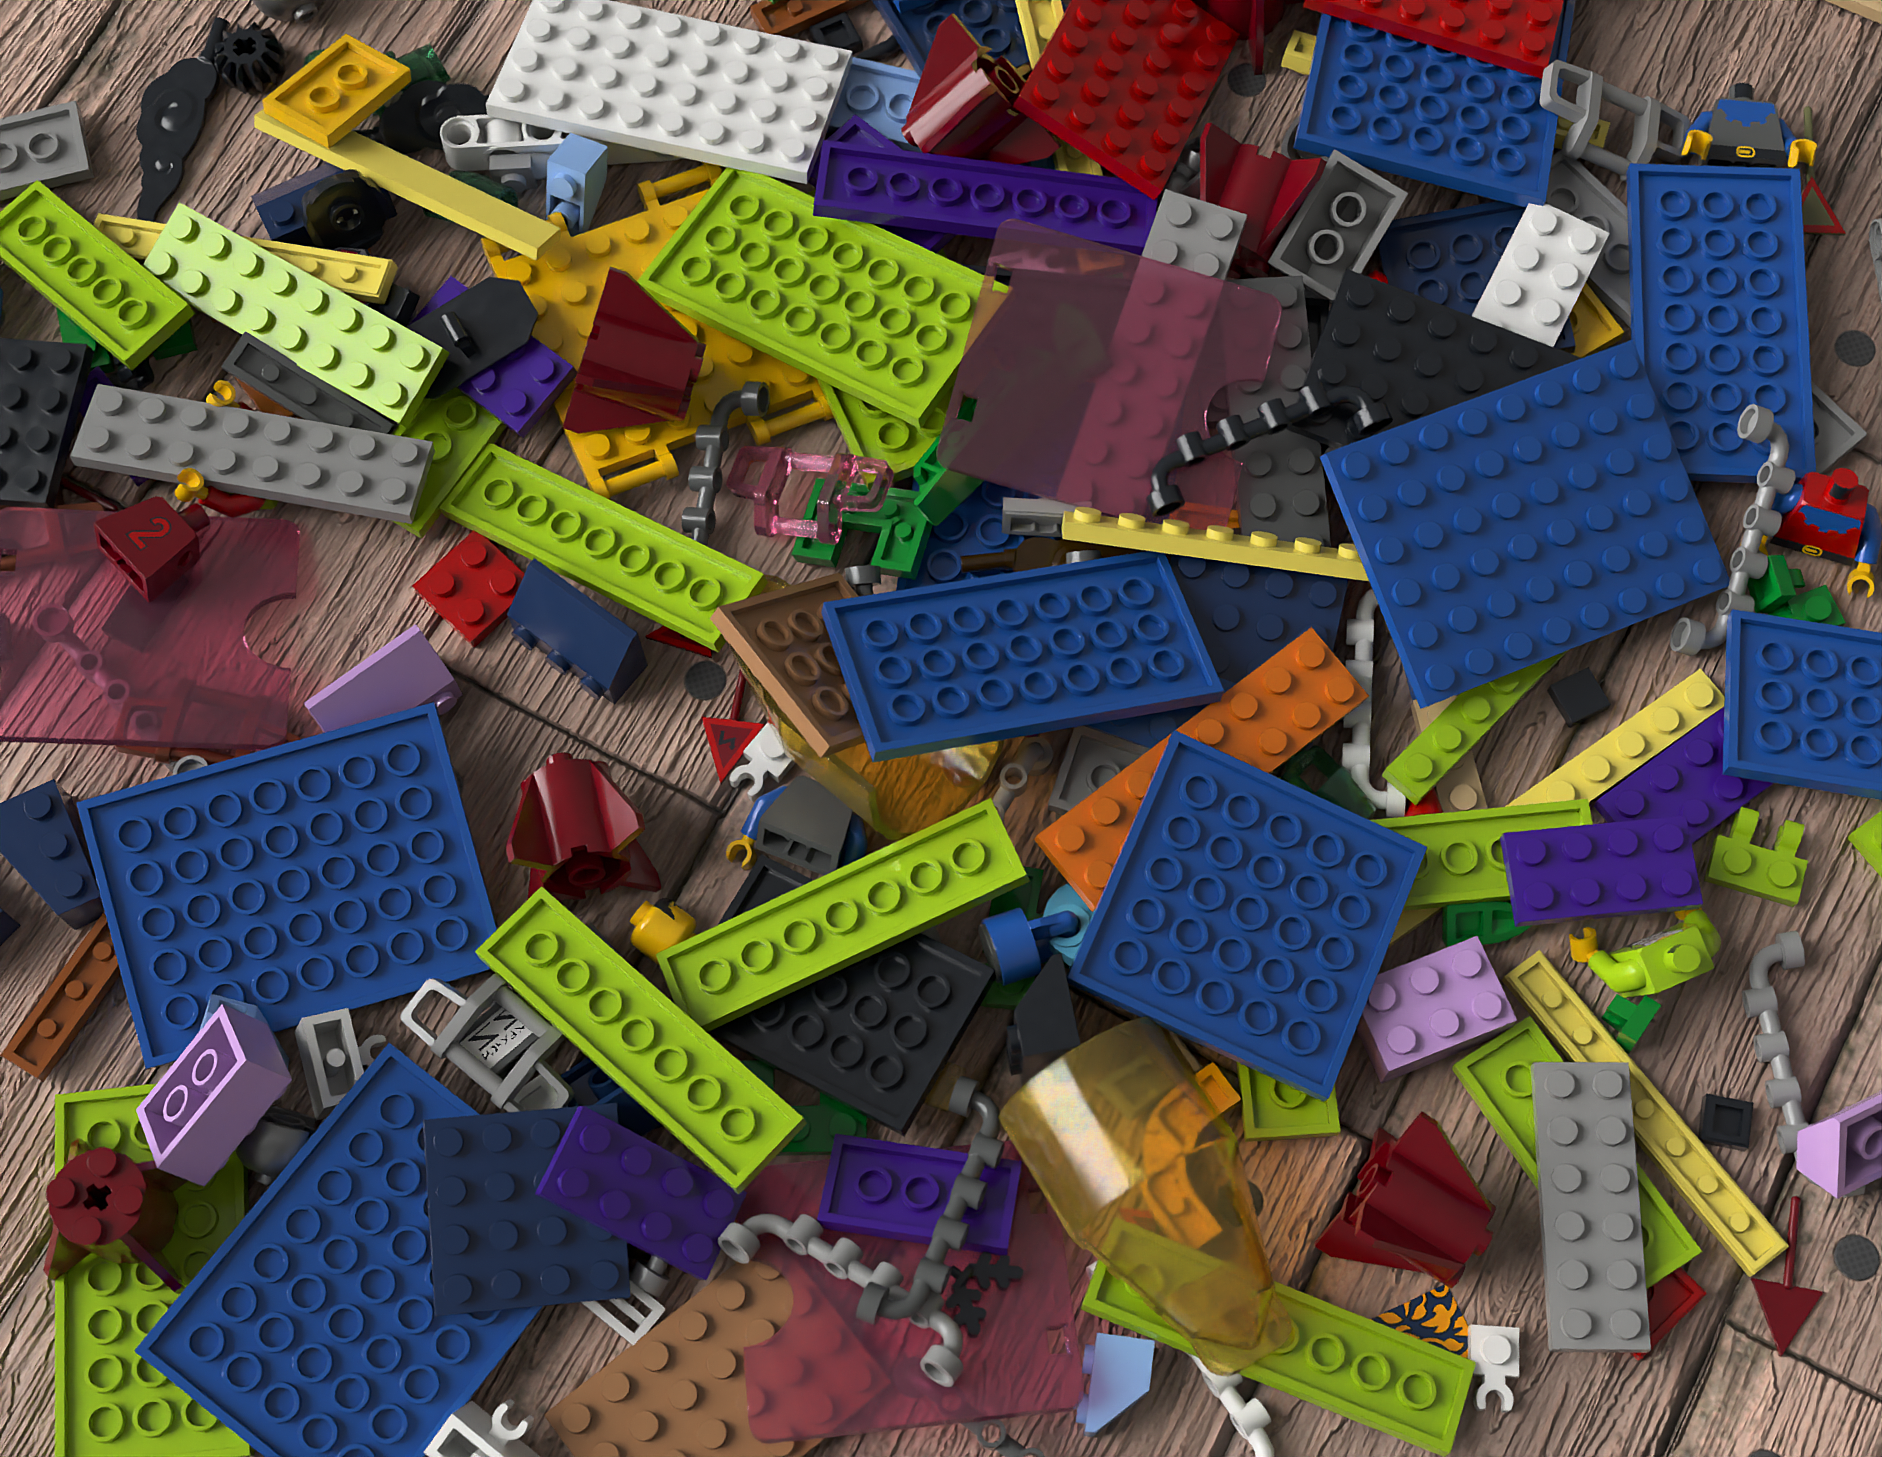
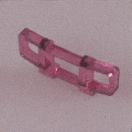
(831, 500)

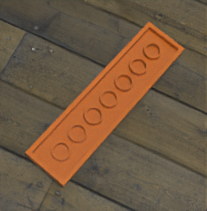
(1257, 721)

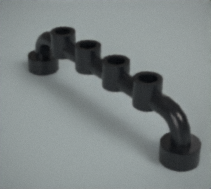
(1272, 420)

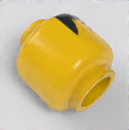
(660, 927)

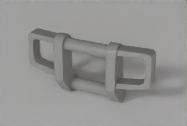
(1586, 116)
(471, 1007)

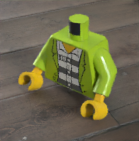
(1653, 961)

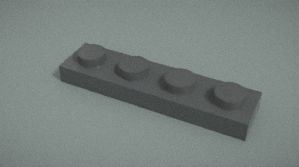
(296, 388)

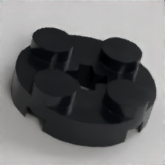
(341, 192)

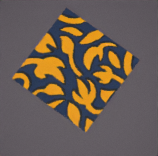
(1432, 1319)

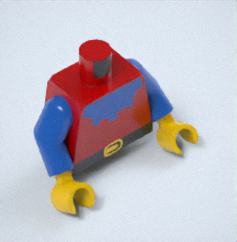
(1830, 521)

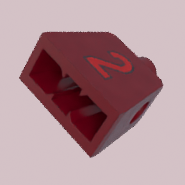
(152, 543)

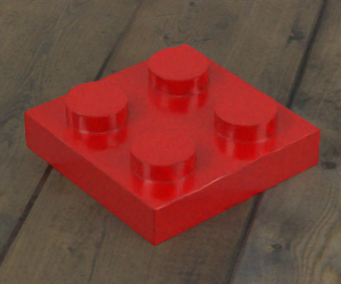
(471, 587)

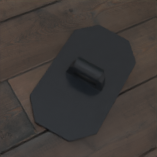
(477, 330)

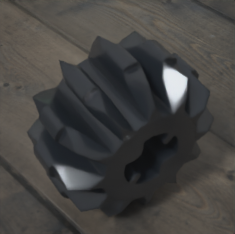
(249, 57)

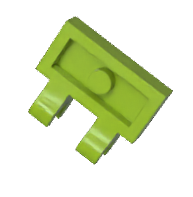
(1758, 870)

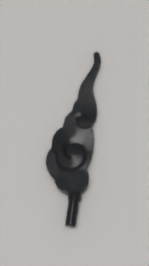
(419, 113)
(173, 122)

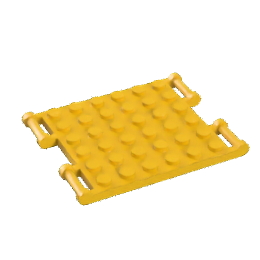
(566, 293)

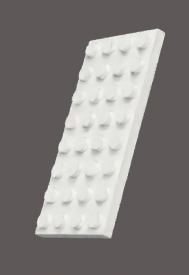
(672, 85)

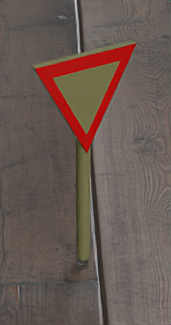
(1816, 212)

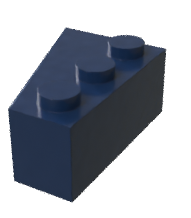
(50, 851)

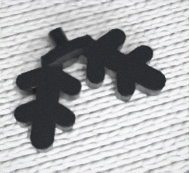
(982, 1272)

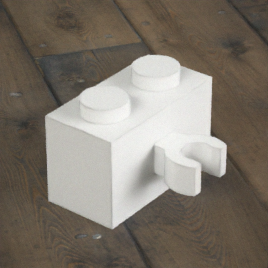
(332, 1057)
(477, 1434)

